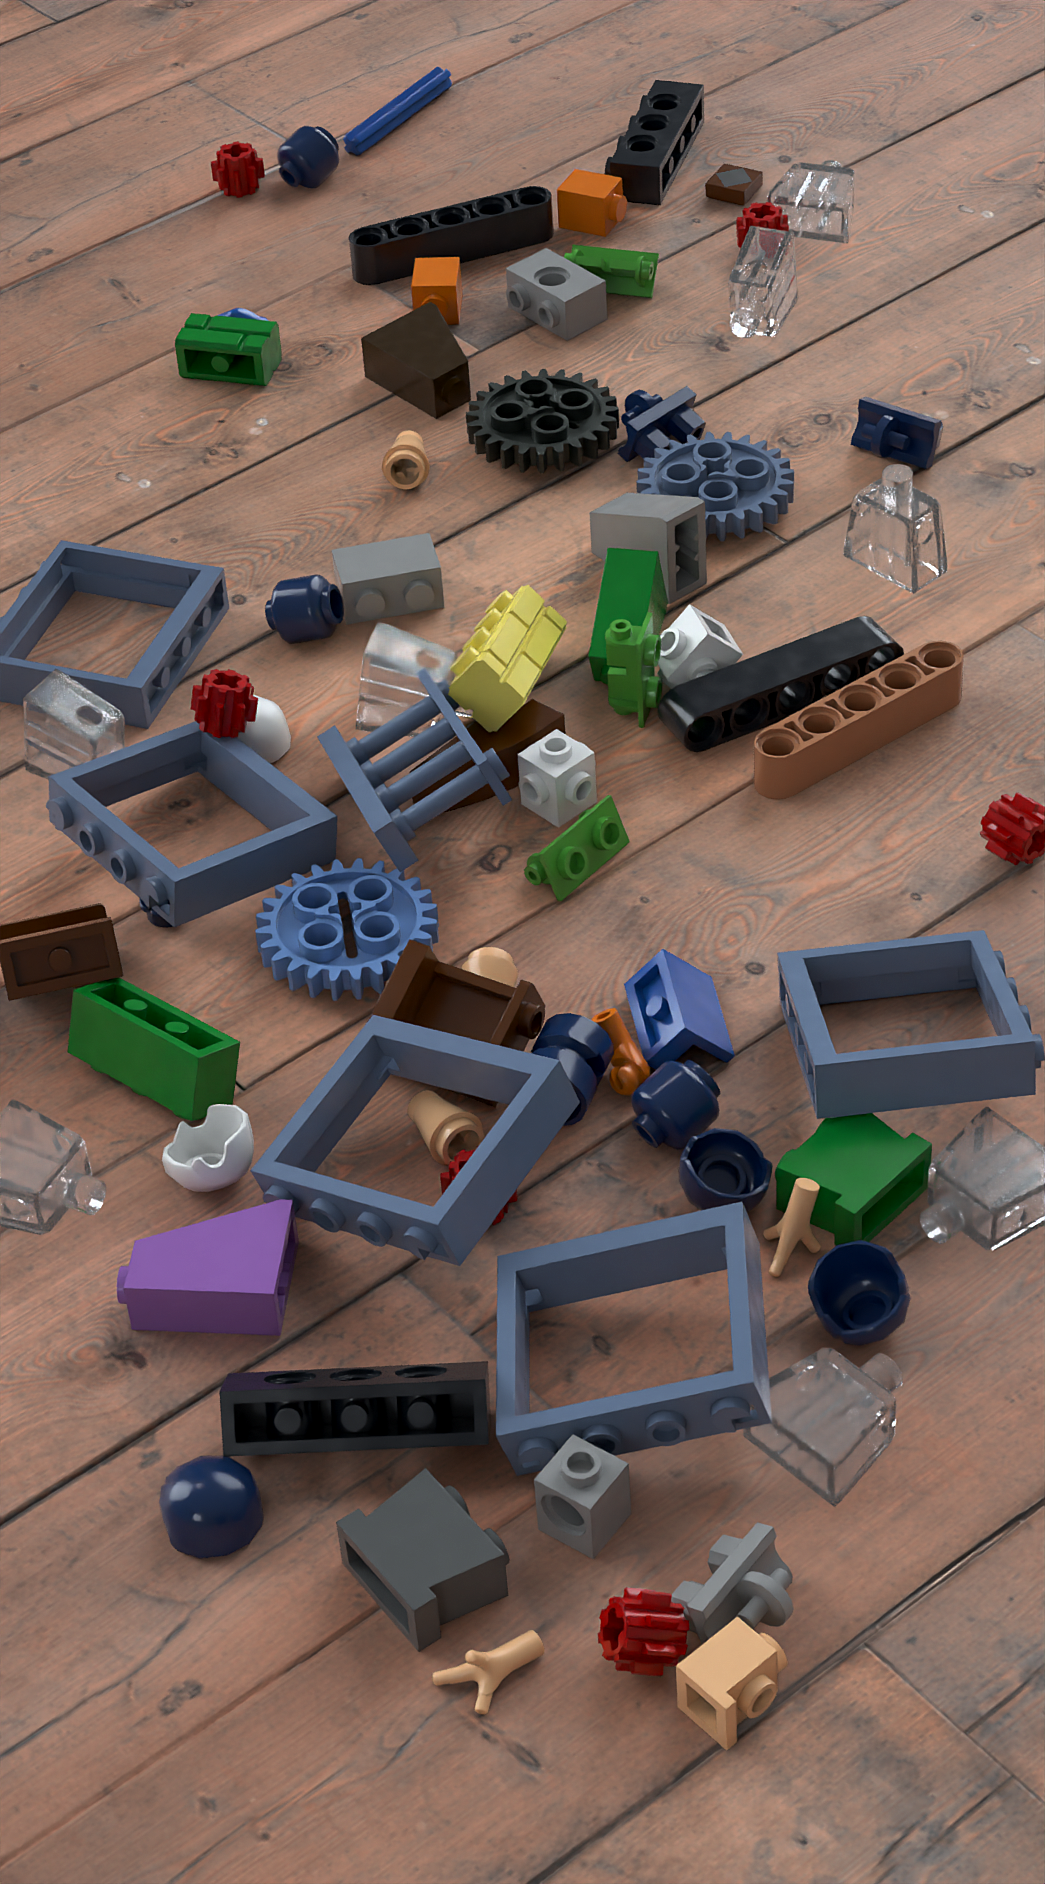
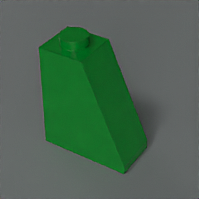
(628, 590)

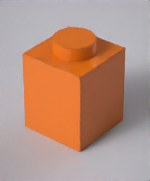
(591, 202)
(438, 282)

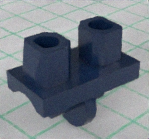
(652, 420)
(896, 433)

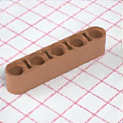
(857, 719)

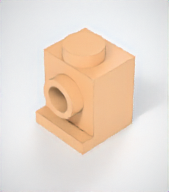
(729, 1680)

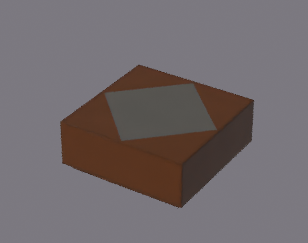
(734, 184)

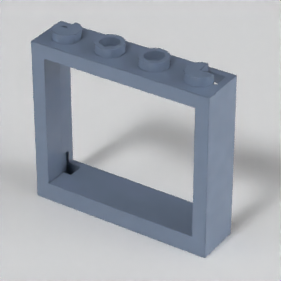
(191, 588)
(299, 824)
(916, 1073)
(538, 1107)
(620, 1263)

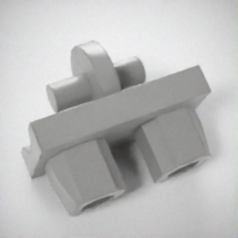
(744, 1583)

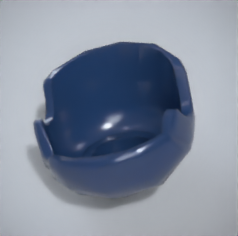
(724, 1170)
(859, 1292)
(211, 1506)

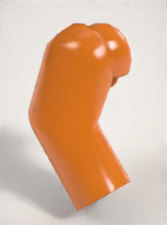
(628, 1063)

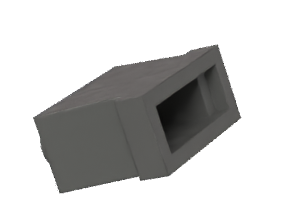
(424, 1558)

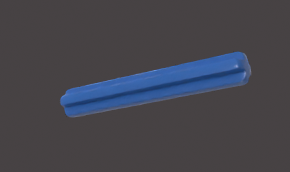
(397, 111)

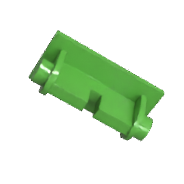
(623, 270)
(639, 651)
(579, 850)

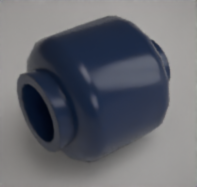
(308, 157)
(304, 609)
(675, 1104)

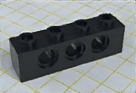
(657, 140)
(355, 1409)

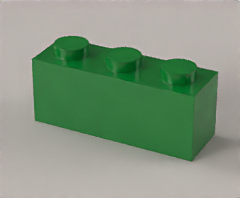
(153, 1047)

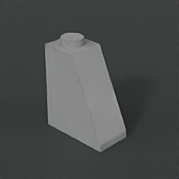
(661, 524)

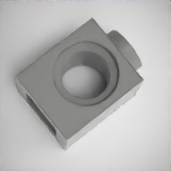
(583, 1496)

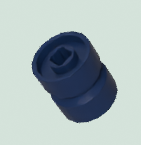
(583, 1052)

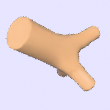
(794, 1224)
(492, 1666)

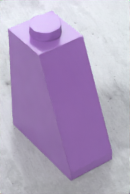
(214, 1274)

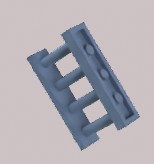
(382, 804)

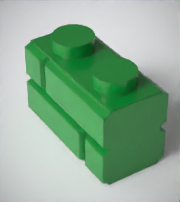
(228, 349)

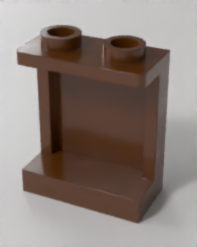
(58, 951)
(460, 1002)

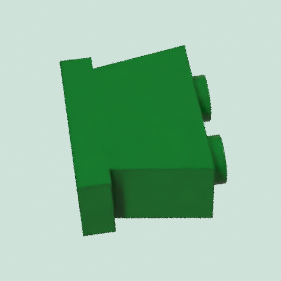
(862, 1174)

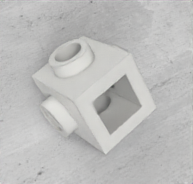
(695, 647)
(557, 778)

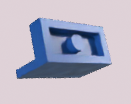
(675, 1009)

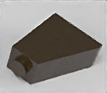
(419, 361)

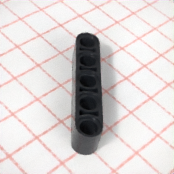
(460, 230)
(774, 683)

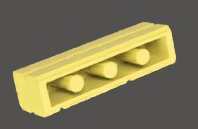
(505, 656)

